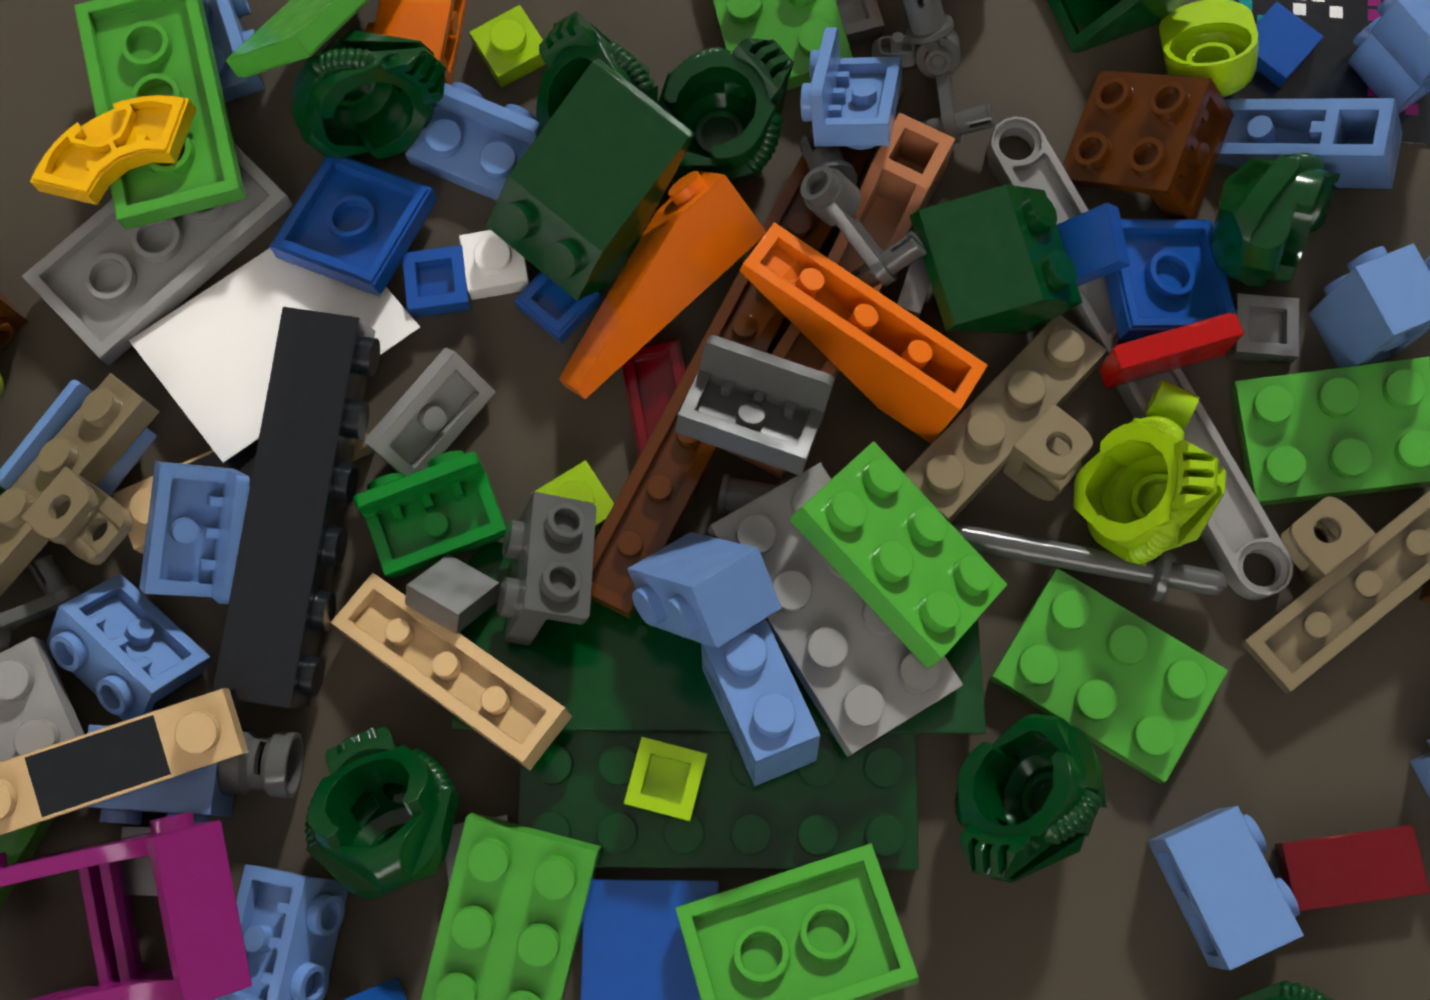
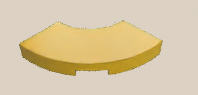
(105, 148)

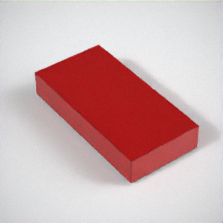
(1170, 350)

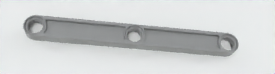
(1239, 521)

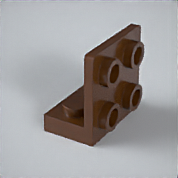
(1150, 138)

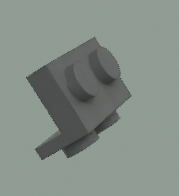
(755, 404)
(549, 566)

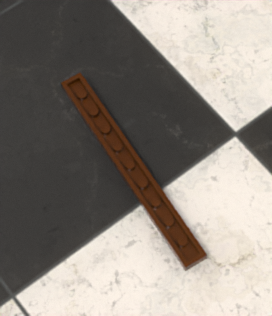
(675, 464)

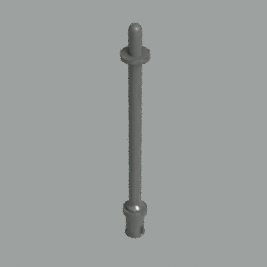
(1157, 573)

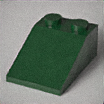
(590, 182)

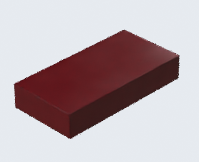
(650, 383)
(1353, 867)

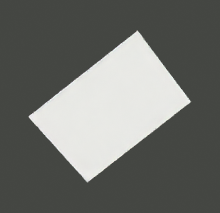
(223, 342)

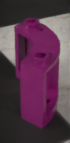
(194, 905)

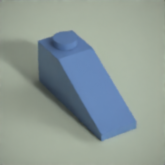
(1347, 134)

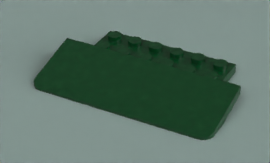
(649, 683)

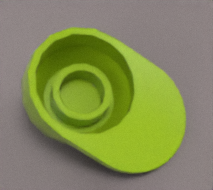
(1211, 42)

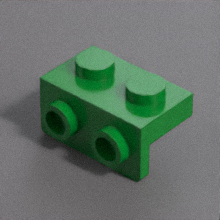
(431, 513)

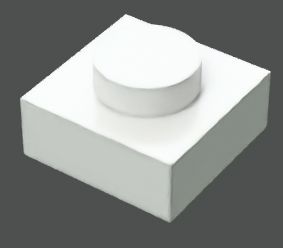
(492, 266)

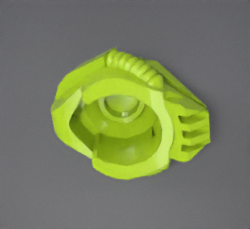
(1148, 490)

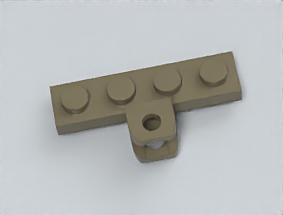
(1016, 426)
(59, 489)
(1353, 584)

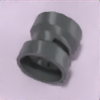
(271, 766)

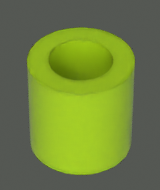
(1172, 403)

